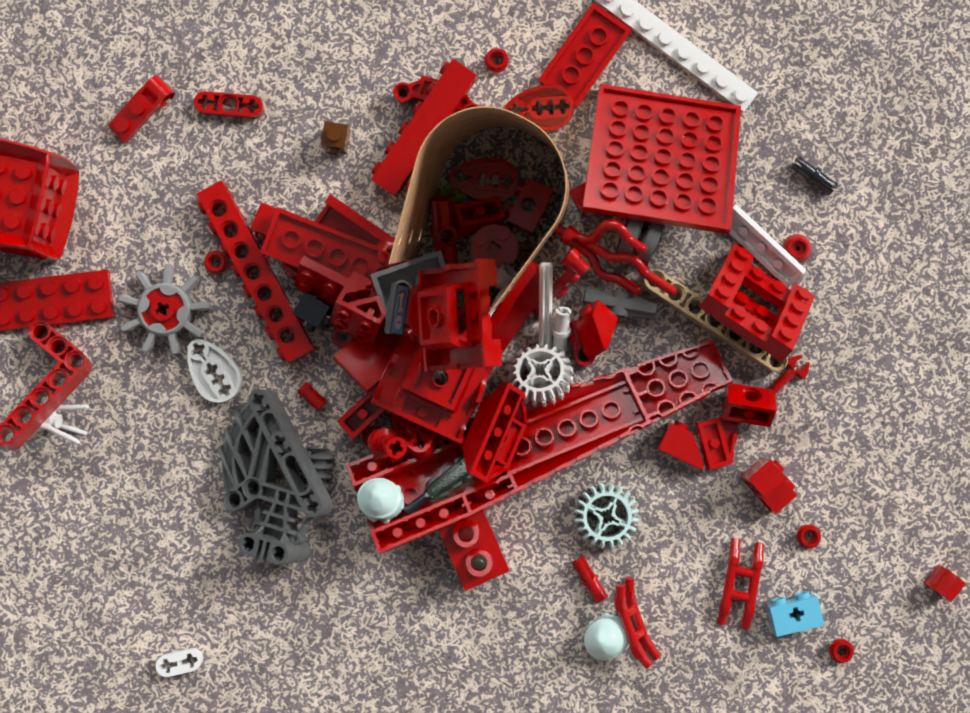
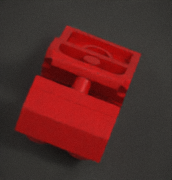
(353, 307)

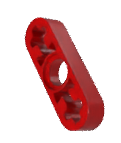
(211, 109)

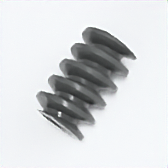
(320, 461)

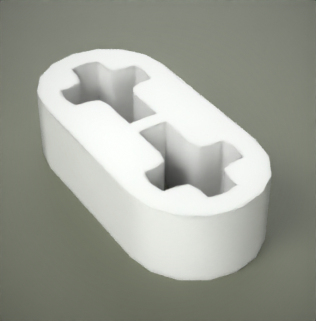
(181, 667)

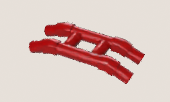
(733, 571)
(639, 638)

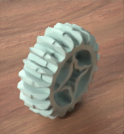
(611, 505)

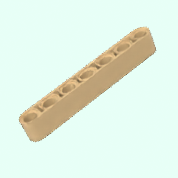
(702, 319)

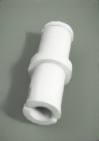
(561, 329)

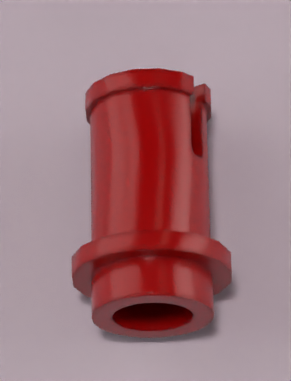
(314, 398)

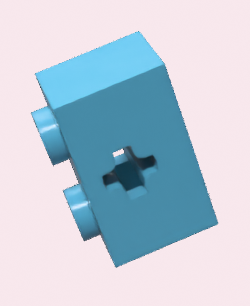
(807, 617)

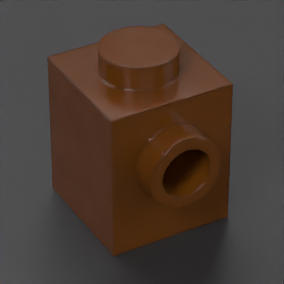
(335, 138)

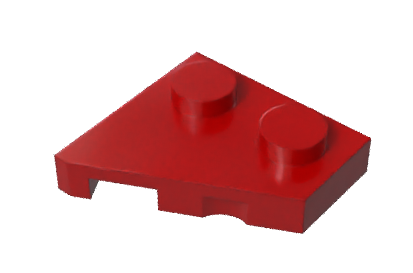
(717, 441)

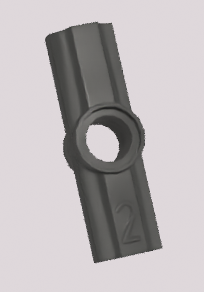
(622, 303)

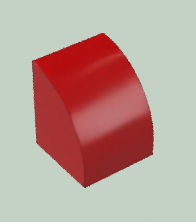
(944, 583)

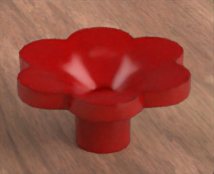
(383, 254)

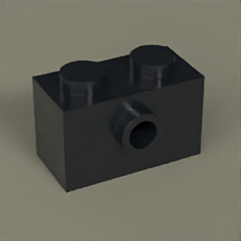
(313, 312)

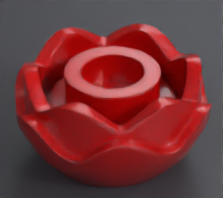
(798, 241)

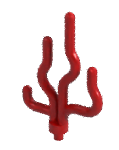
(588, 247)

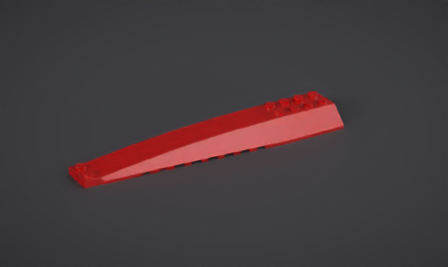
(554, 439)

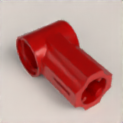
(577, 346)

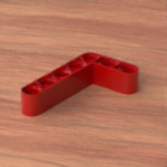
(46, 387)

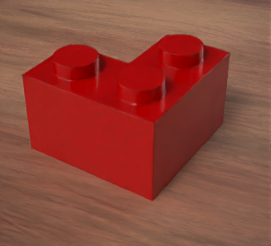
(769, 484)

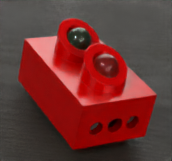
(474, 550)

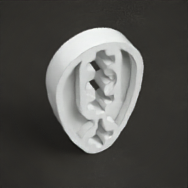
(226, 366)

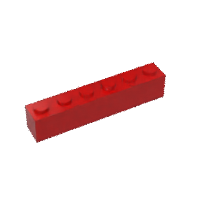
(440, 103)

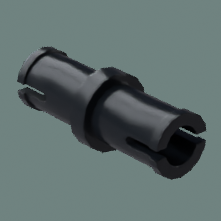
(814, 175)

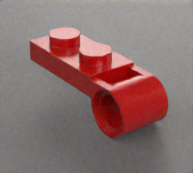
(141, 108)

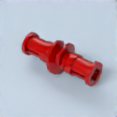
(384, 442)

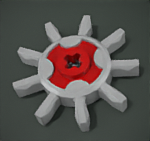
(150, 307)

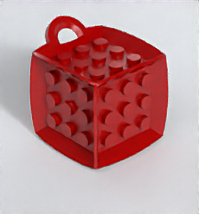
(35, 200)

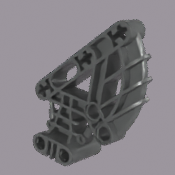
(277, 442)

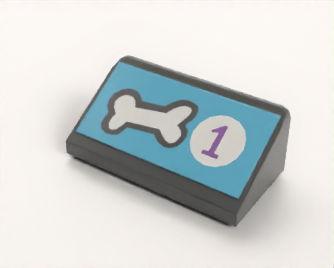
(396, 309)

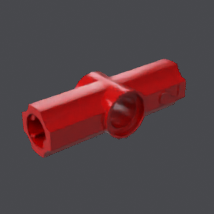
(443, 219)

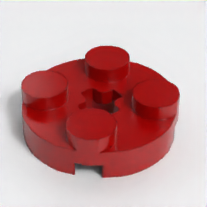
(500, 236)

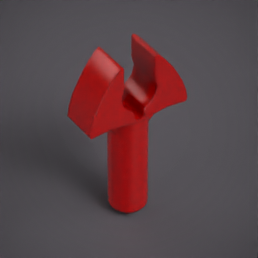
(790, 373)

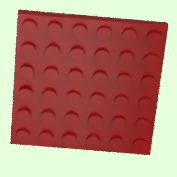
(663, 159)

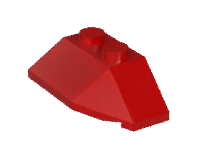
(495, 433)

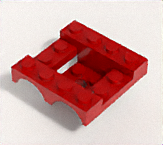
(439, 316)
(770, 332)
(458, 394)

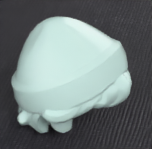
(380, 500)
(605, 637)

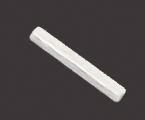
(545, 304)

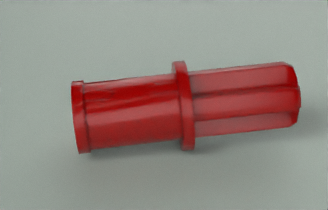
(589, 579)

